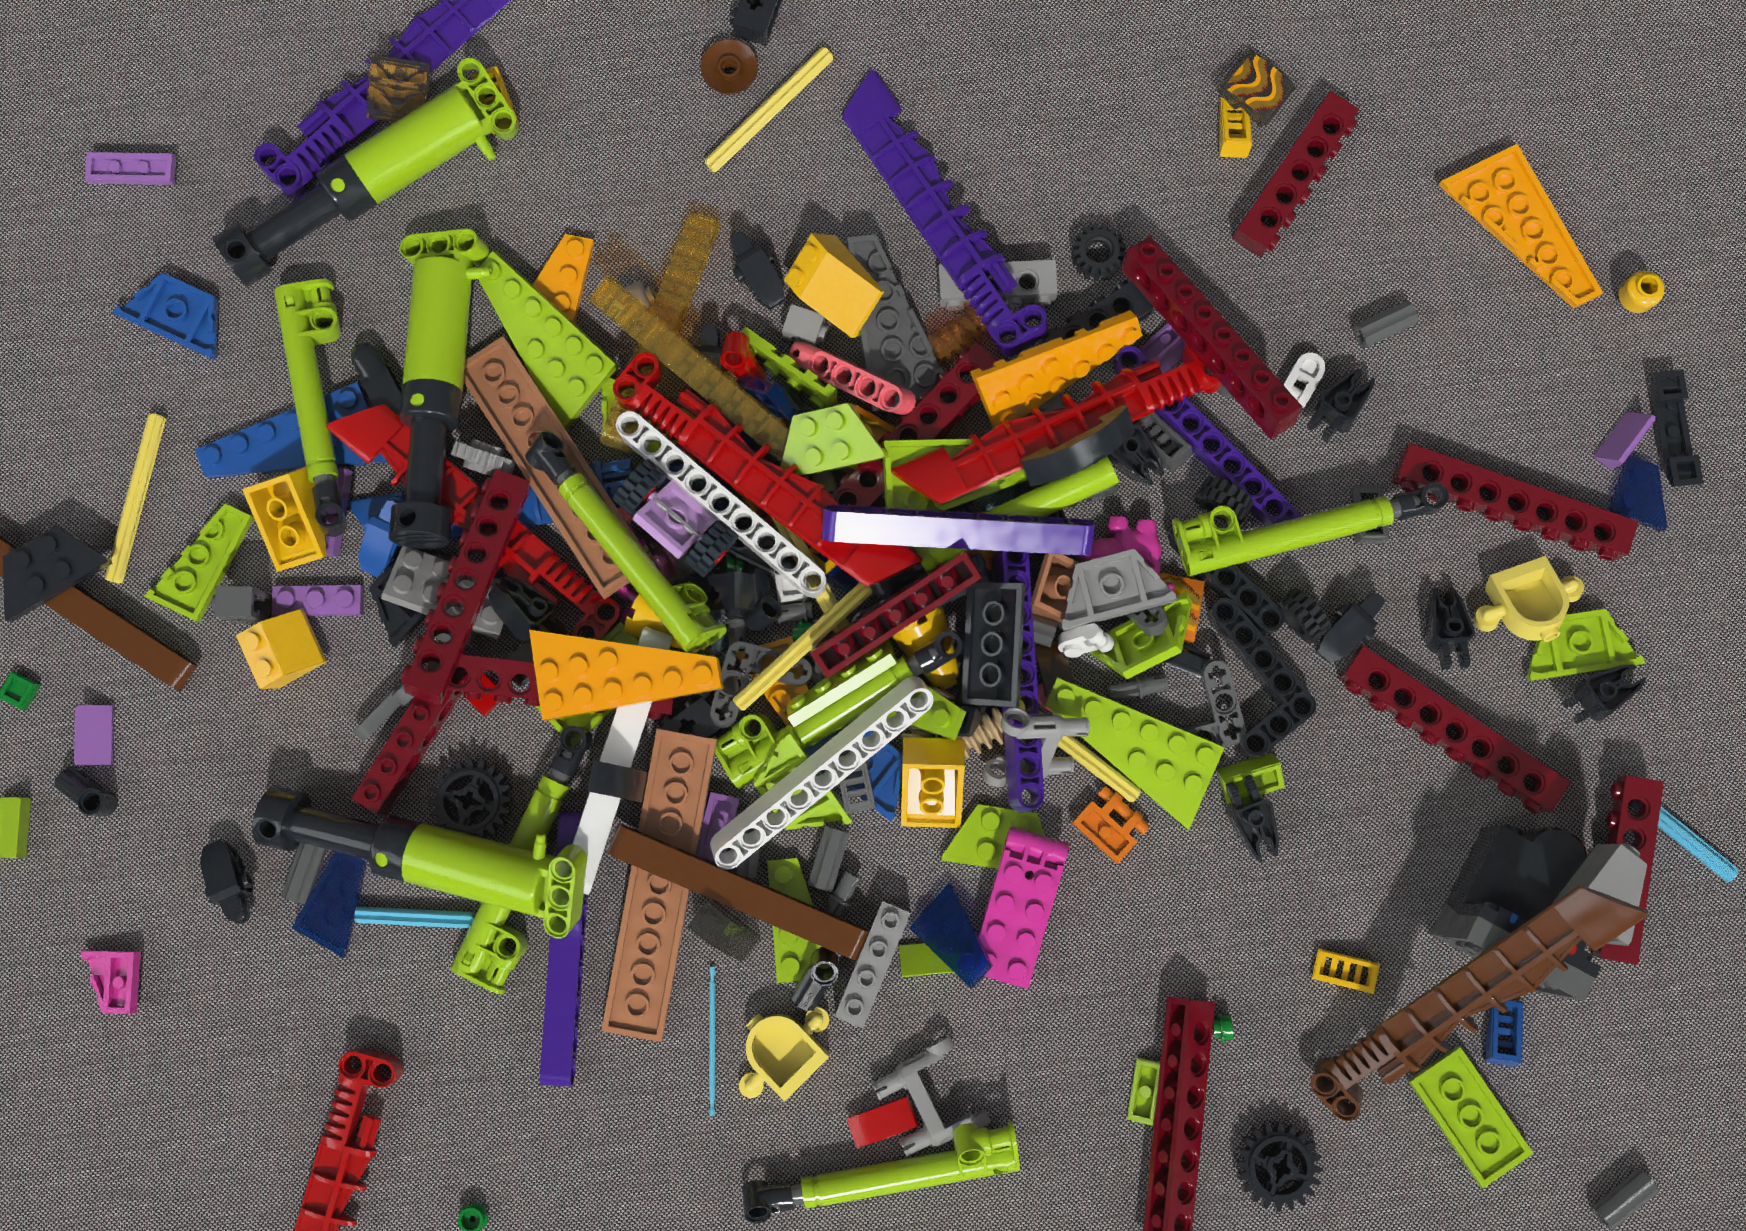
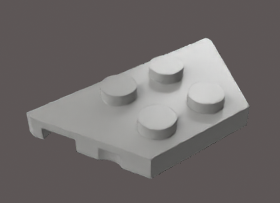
(1113, 588)

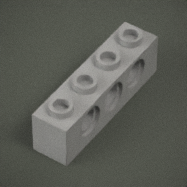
(1039, 272)
(872, 964)

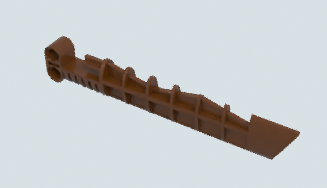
(1493, 977)

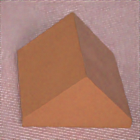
(1053, 587)

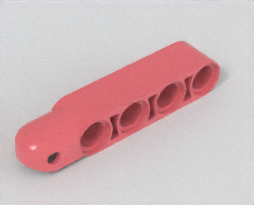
(860, 385)

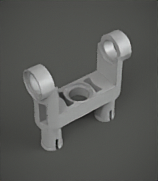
(1050, 730)
(907, 1077)

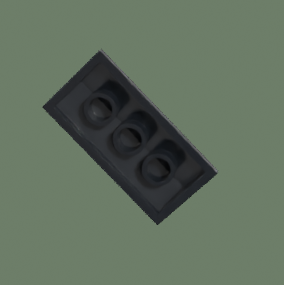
(993, 644)

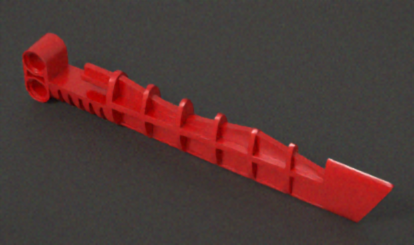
(1000, 449)
(777, 491)
(526, 556)
(339, 1158)

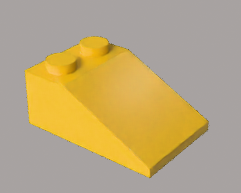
(834, 283)
(287, 518)
(932, 782)

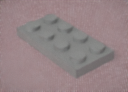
(416, 584)

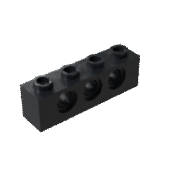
(1102, 309)

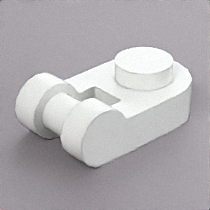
(1308, 370)
(1084, 640)

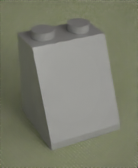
(1615, 872)

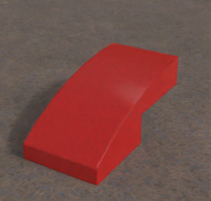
(882, 1122)

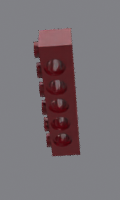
(1332, 113)
(896, 613)
(405, 749)
(1644, 827)

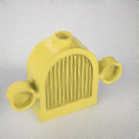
(1529, 600)
(783, 1052)

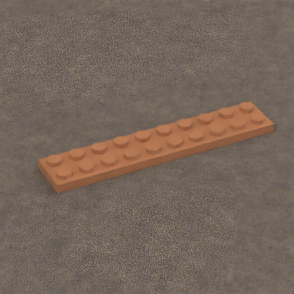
(518, 417)
(654, 906)

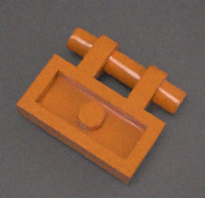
(1104, 831)

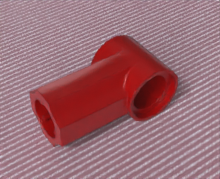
(738, 357)

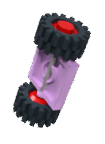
(674, 518)

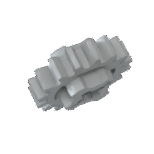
(483, 457)

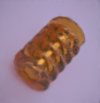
(957, 335)

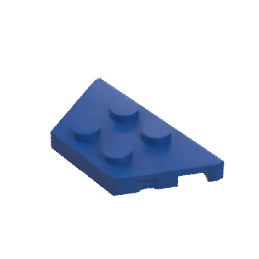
(175, 313)
(884, 775)

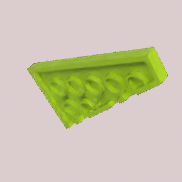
(554, 349)
(905, 497)
(1153, 754)

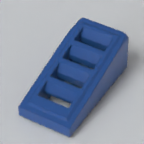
(1515, 1033)

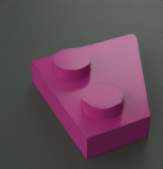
(115, 979)

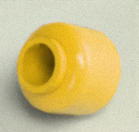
(1641, 291)

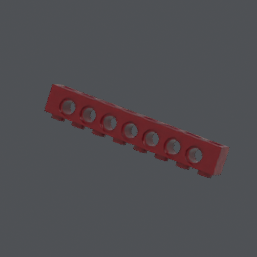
(1211, 338)
(929, 403)
(1616, 529)
(434, 684)
(504, 691)
(1547, 784)
(1179, 1115)

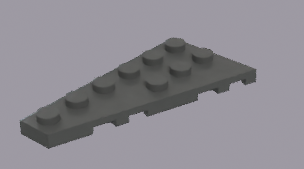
(892, 335)

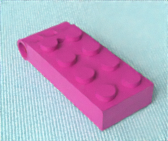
(1021, 904)

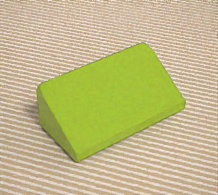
(1264, 770)
(14, 826)
(920, 960)
(1144, 1091)

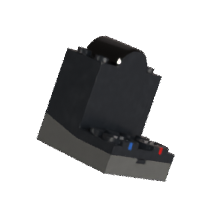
(1505, 885)

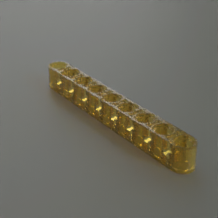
(671, 303)
(690, 365)

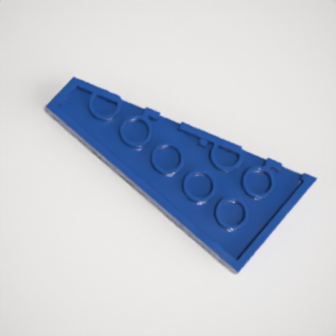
(277, 441)

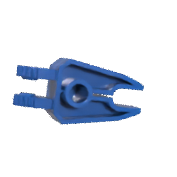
(376, 549)

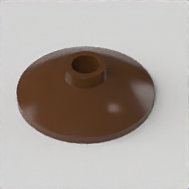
(726, 55)

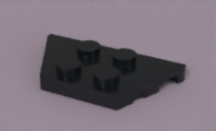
(45, 570)
(396, 618)

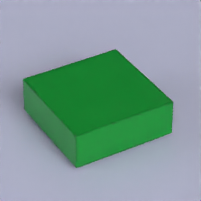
(19, 690)

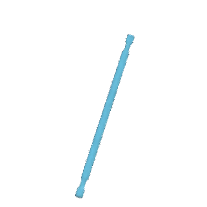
(712, 1041)

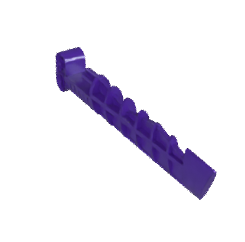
(343, 115)
(923, 195)

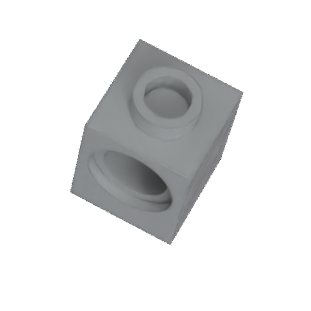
(804, 326)

